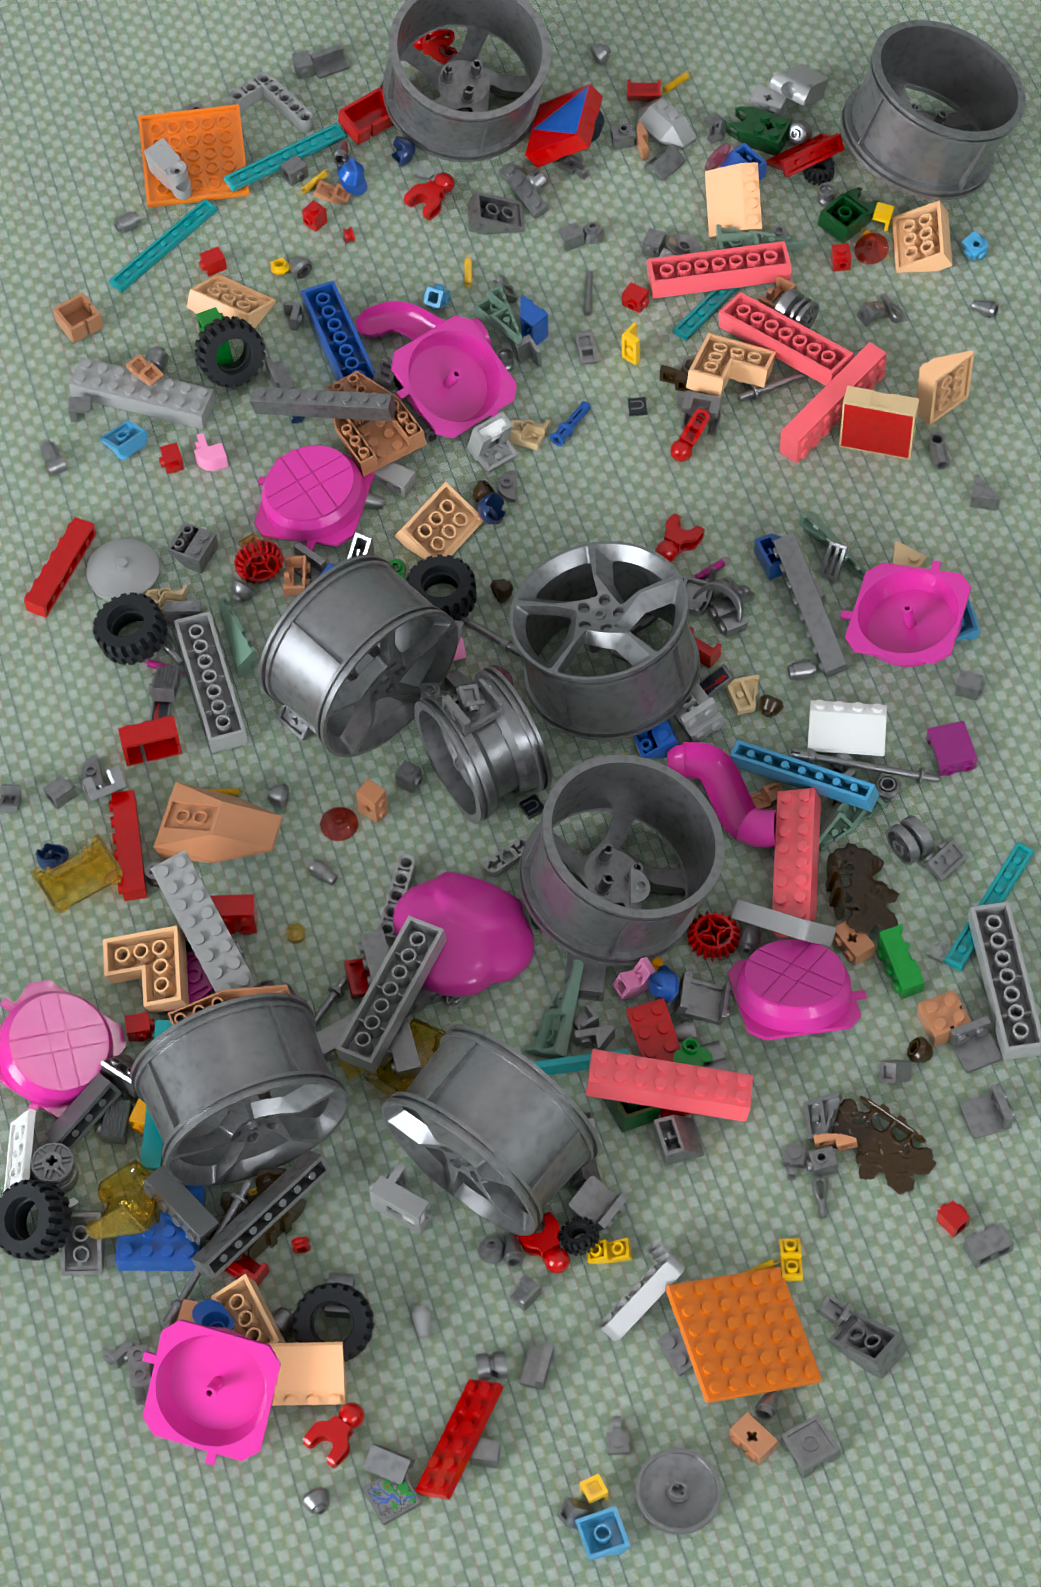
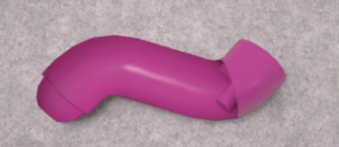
(401, 318)
(726, 792)

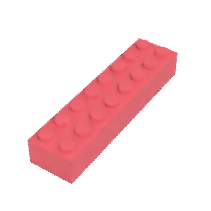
(718, 269)
(791, 341)
(826, 407)
(796, 853)
(669, 1085)

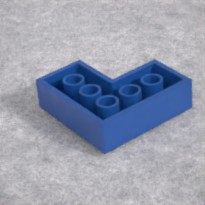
(162, 1247)

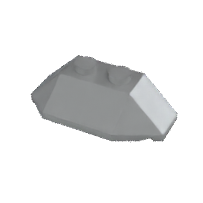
(665, 123)

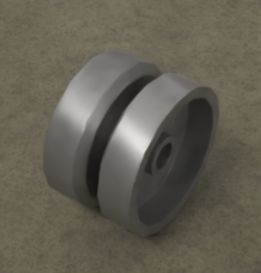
(910, 840)

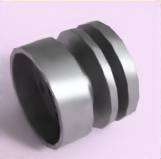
(798, 308)
(55, 1165)

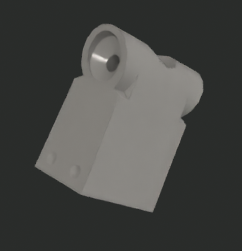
(800, 84)
(169, 169)

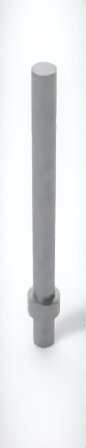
(504, 643)

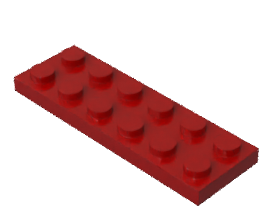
(654, 1036)
(459, 1439)

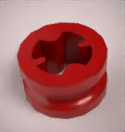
(348, 235)
(301, 1245)

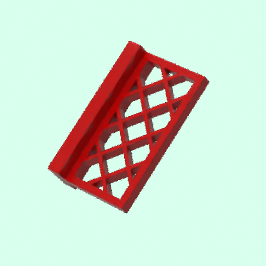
(807, 154)

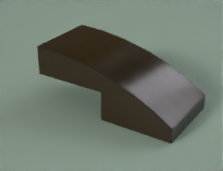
(674, 376)

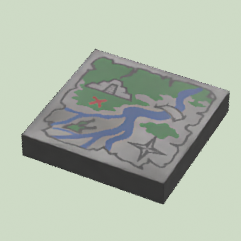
(391, 1499)

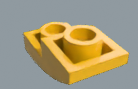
(610, 1251)
(791, 1259)

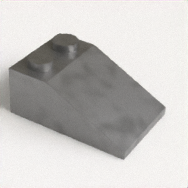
(494, 214)
(82, 1253)
(869, 1344)

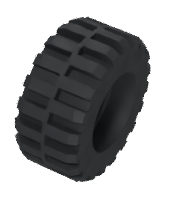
(241, 369)
(448, 571)
(121, 612)
(52, 1223)
(346, 1296)

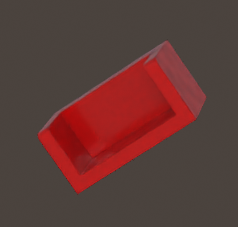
(643, 91)
(707, 654)
(250, 1267)

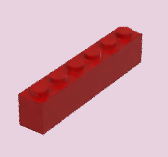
(60, 567)
(128, 845)

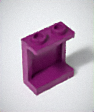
(952, 748)

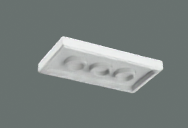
(20, 1148)

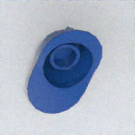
(352, 177)
(664, 984)
(212, 1314)

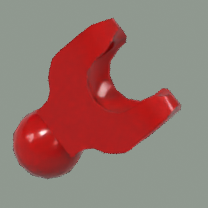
(437, 46)
(431, 194)
(682, 448)
(677, 539)
(547, 1245)
(336, 1431)

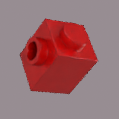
(314, 216)
(840, 257)
(212, 261)
(635, 297)
(171, 458)
(139, 1027)
(953, 1217)

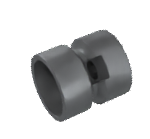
(492, 1365)

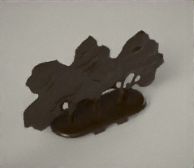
(865, 892)
(881, 1150)
(284, 1224)

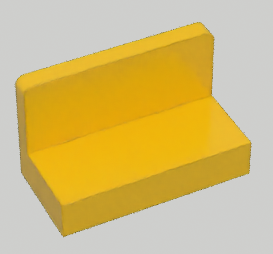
(631, 345)

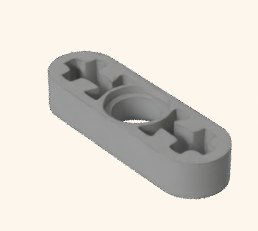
(504, 864)

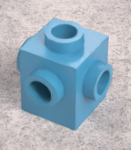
(975, 246)
(431, 296)

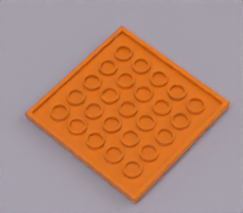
(206, 142)
(743, 1334)

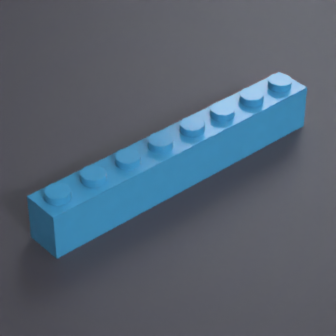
(804, 775)

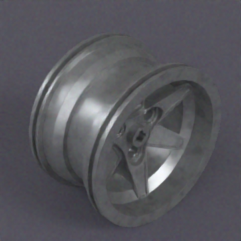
(490, 760)

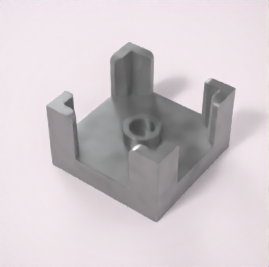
(710, 403)
(91, 791)
(810, 1445)

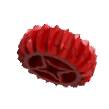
(259, 566)
(705, 943)

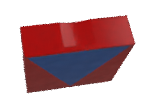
(563, 125)

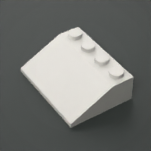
(847, 727)

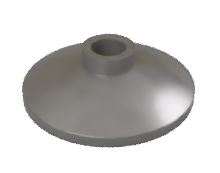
(683, 244)

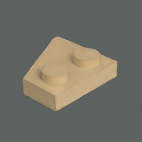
(907, 556)
(743, 694)

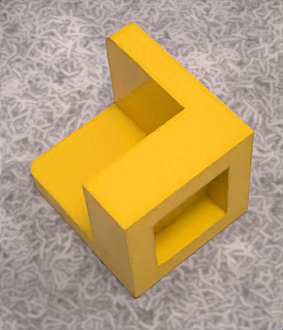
(883, 214)
(594, 1489)

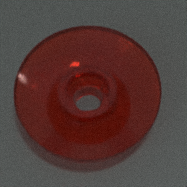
(872, 254)
(339, 830)

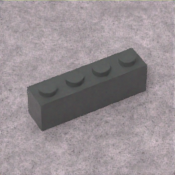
(83, 1112)
(180, 1205)

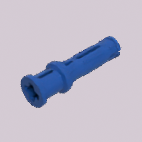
(566, 428)

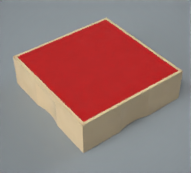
(878, 422)

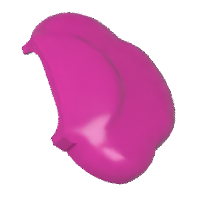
(483, 930)

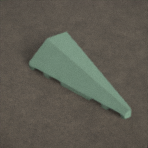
(734, 238)
(498, 314)
(818, 530)
(240, 645)
(843, 820)
(554, 1034)

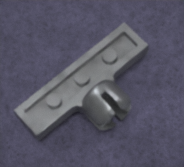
(527, 187)

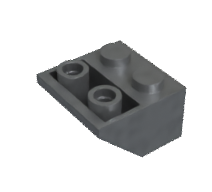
(193, 546)
(118, 1072)
(677, 1139)

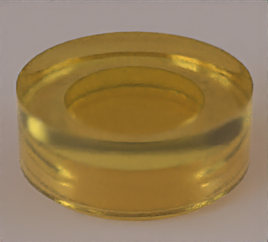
(295, 933)

